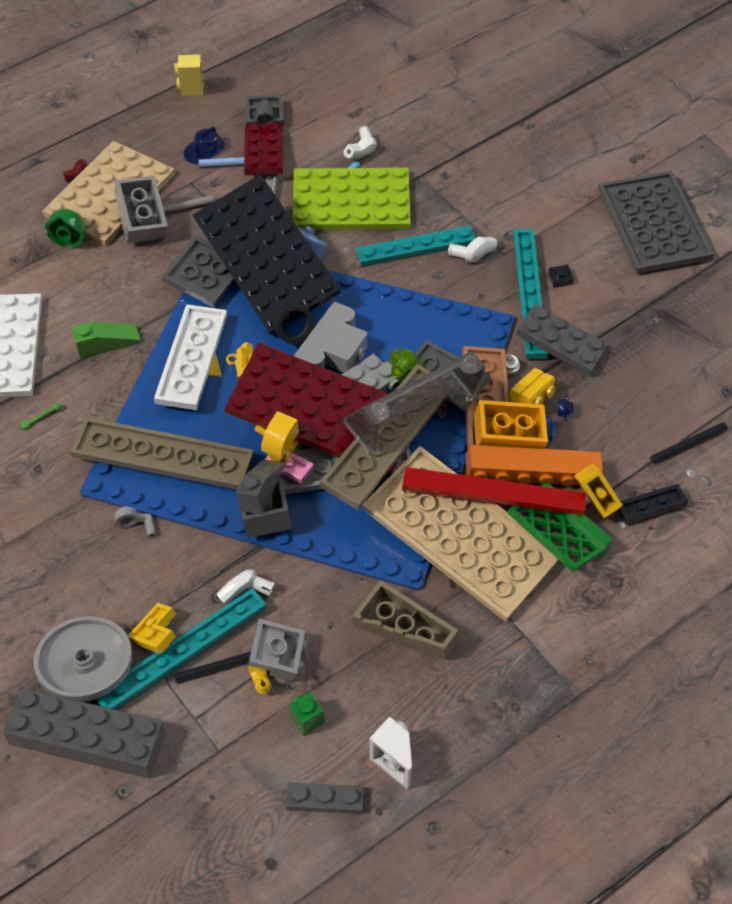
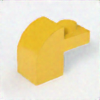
(279, 437)

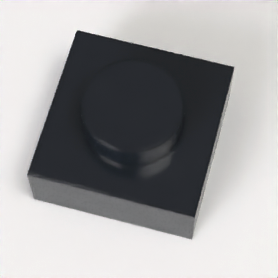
(560, 276)

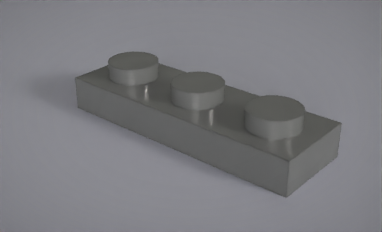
(324, 798)

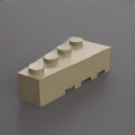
(404, 621)

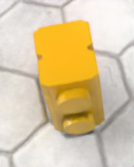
(533, 388)
(598, 490)

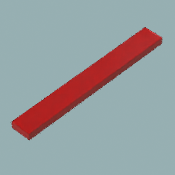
(494, 491)

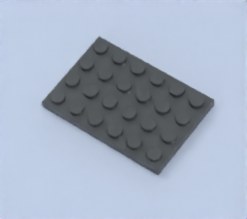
(655, 222)

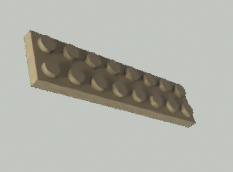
(162, 453)
(359, 473)

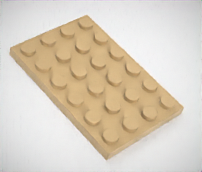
(93, 189)

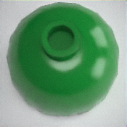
(66, 228)

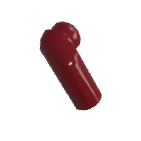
(79, 166)

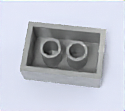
(140, 209)

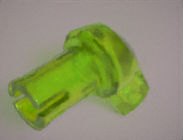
(401, 360)

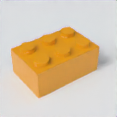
(510, 424)

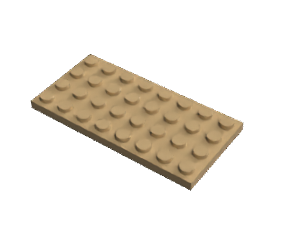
(463, 538)

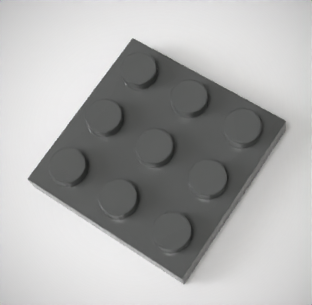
(199, 273)

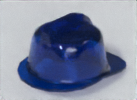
(204, 146)

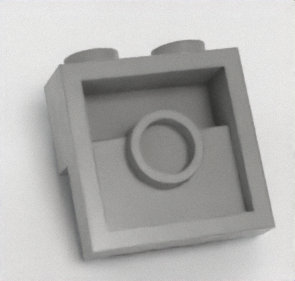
(375, 374)
(278, 649)

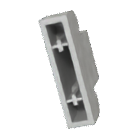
(335, 340)

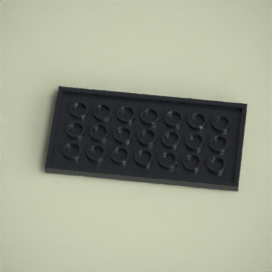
(265, 252)

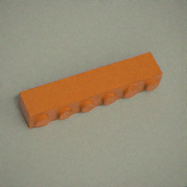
(529, 464)

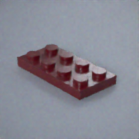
(263, 149)

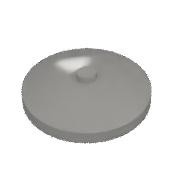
(83, 658)

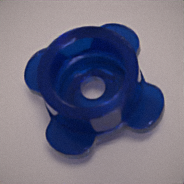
(565, 408)

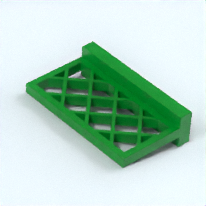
(580, 526)

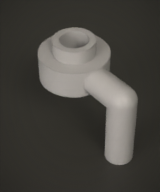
(128, 517)

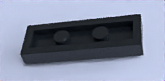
(652, 504)

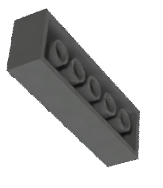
(85, 732)

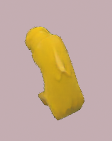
(260, 679)

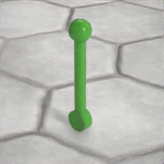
(26, 424)

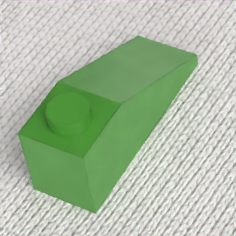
(103, 337)

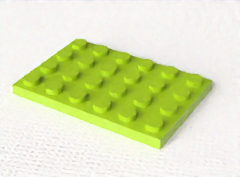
(351, 198)

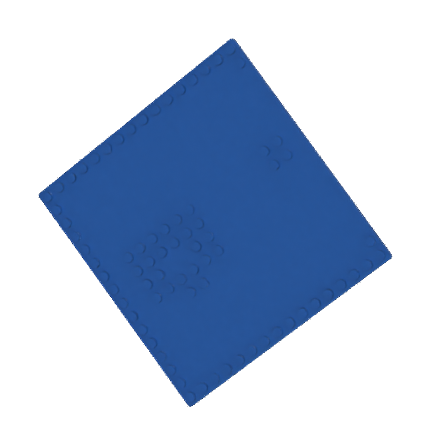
(321, 524)

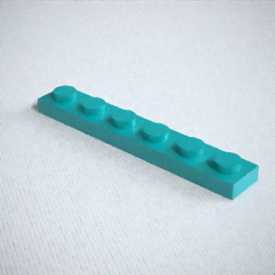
(413, 246)

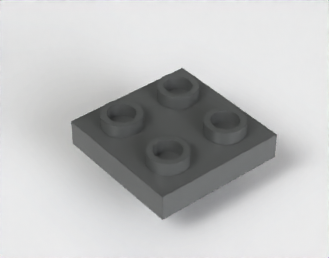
(264, 109)

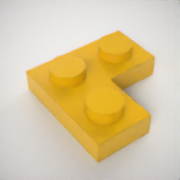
(151, 630)

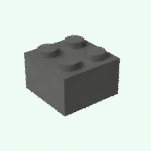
(274, 518)

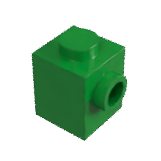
(306, 713)

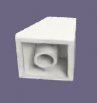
(391, 751)

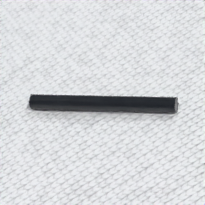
(688, 442)
(212, 667)

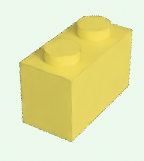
(190, 75)

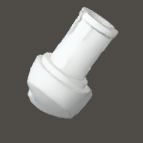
(363, 147)
(475, 250)
(243, 582)

